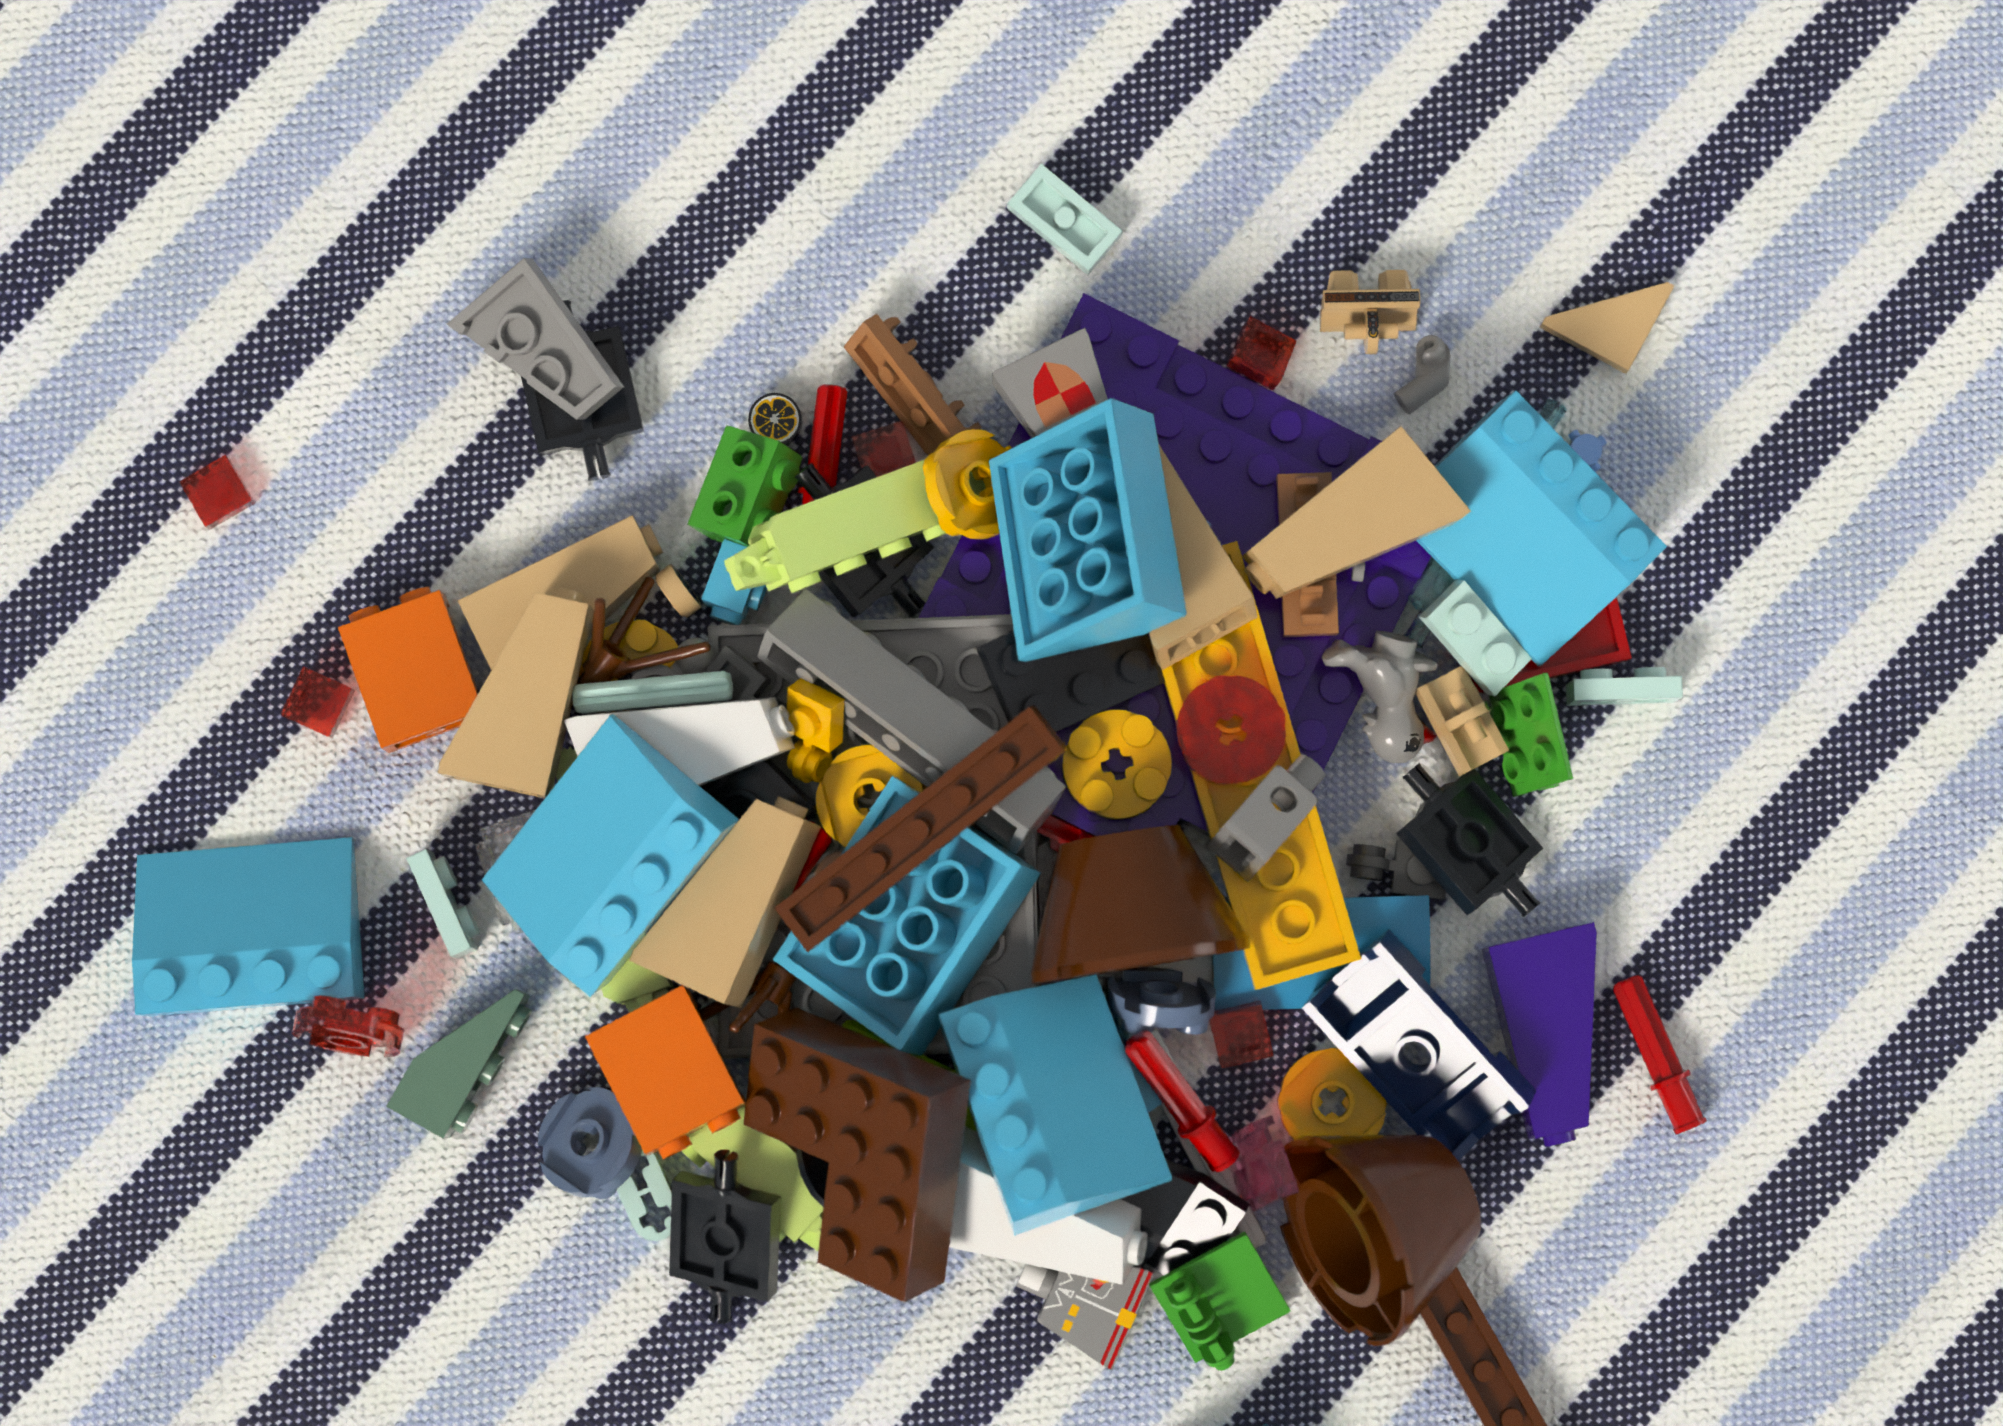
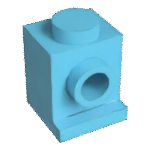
(720, 595)

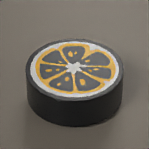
(776, 418)

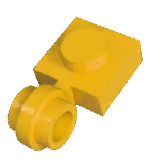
(819, 723)

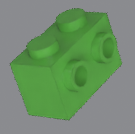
(744, 485)

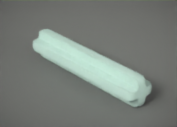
(652, 692)

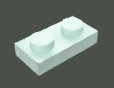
(1064, 219)
(1475, 637)
(1646, 687)
(454, 923)

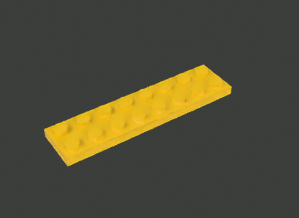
(1295, 899)

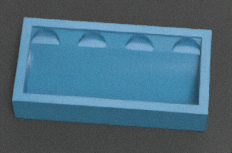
(1370, 918)

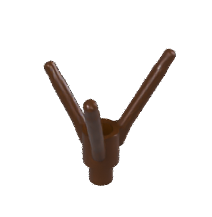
(609, 660)
(769, 985)

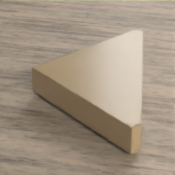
(1612, 327)

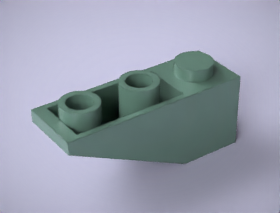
(447, 1075)

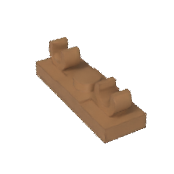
(904, 383)
(1313, 607)

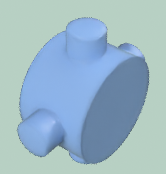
(1588, 447)

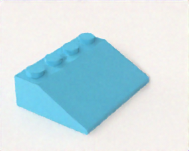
(1542, 529)
(1087, 533)
(606, 855)
(246, 927)
(921, 938)
(1054, 1100)

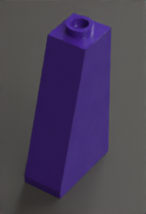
(1546, 1021)

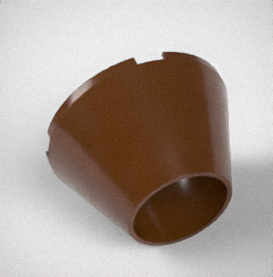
(1131, 906)
(1377, 1226)

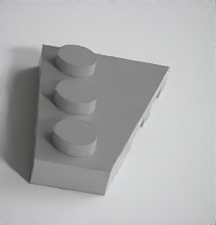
(537, 336)

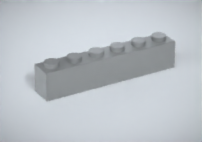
(897, 708)

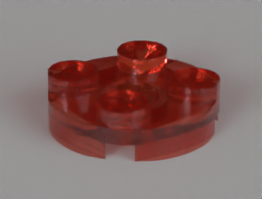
(1261, 721)
(349, 1030)

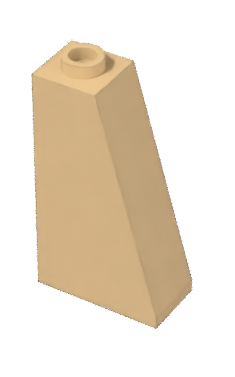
(1364, 513)
(600, 566)
(1212, 587)
(518, 718)
(726, 913)

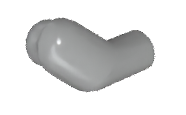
(1431, 374)

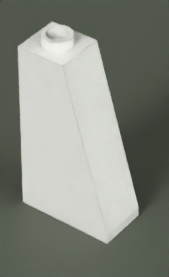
(702, 738)
(1091, 1244)

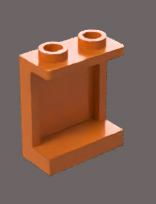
(410, 668)
(667, 1073)

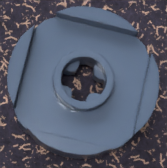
(1161, 1000)
(563, 1149)

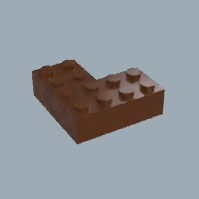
(889, 1141)

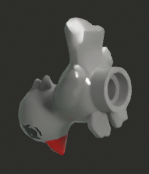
(1390, 679)

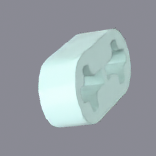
(635, 1204)

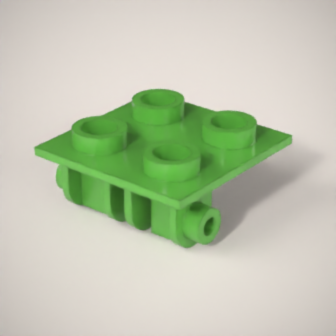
(1533, 735)
(1220, 1300)

